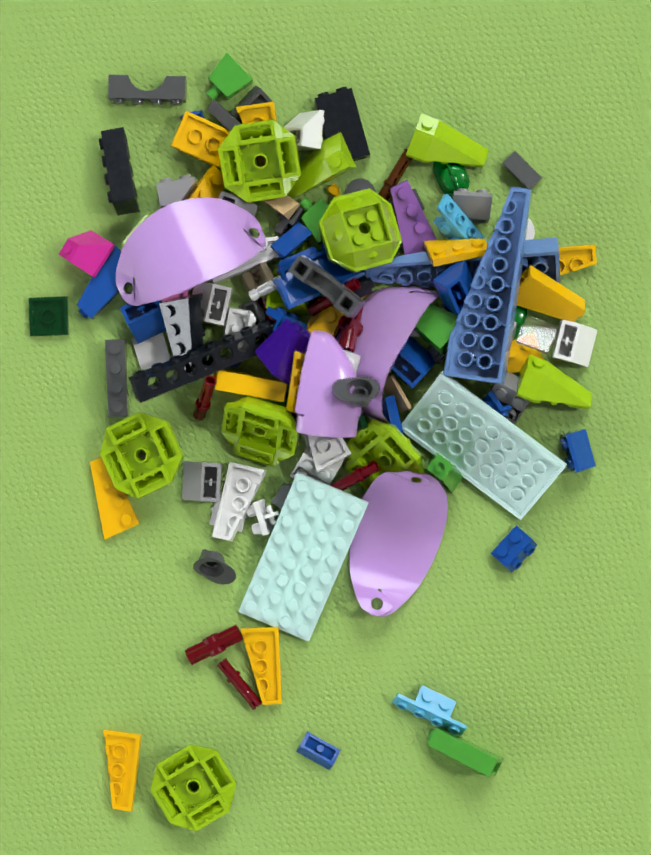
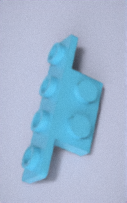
(454, 222)
(432, 707)

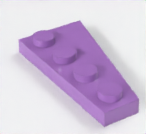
(410, 219)

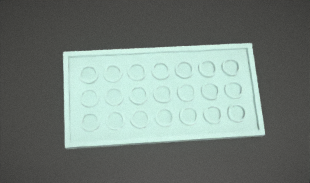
(482, 445)
(303, 556)

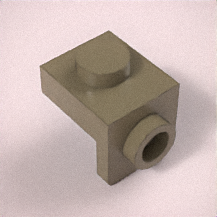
(257, 276)

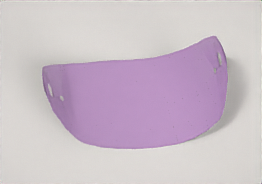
(387, 324)

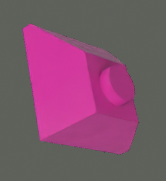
(87, 251)

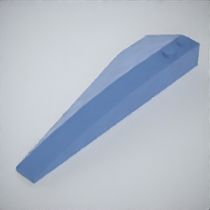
(419, 270)
(485, 325)

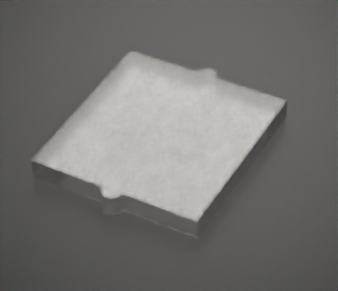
(537, 334)

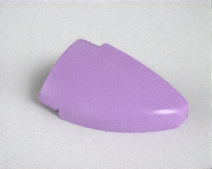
(317, 406)

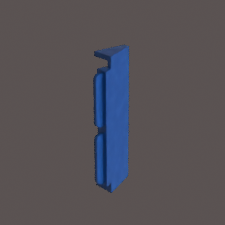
(295, 291)

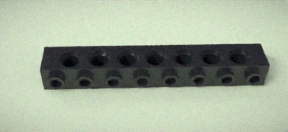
(198, 370)

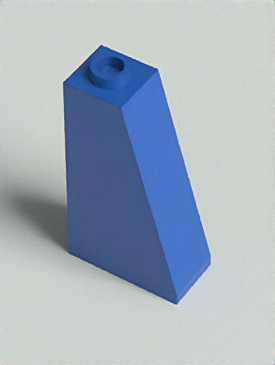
(102, 288)

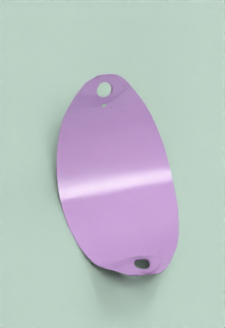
(185, 247)
(396, 539)

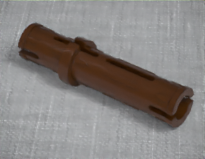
(395, 175)

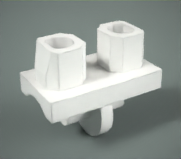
(265, 517)

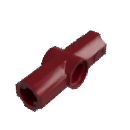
(350, 330)
(213, 644)

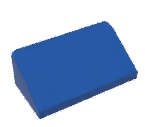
(291, 240)
(390, 411)
(318, 750)

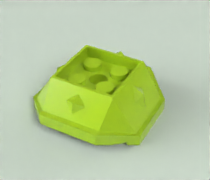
(239, 163)
(346, 243)
(260, 430)
(387, 447)
(123, 460)
(193, 807)

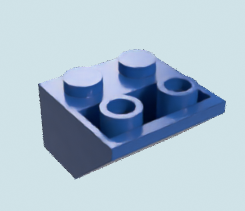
(454, 286)
(144, 320)
(412, 362)
(577, 450)

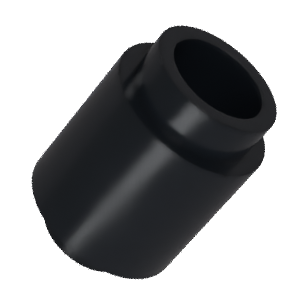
(366, 286)

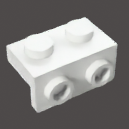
(236, 320)

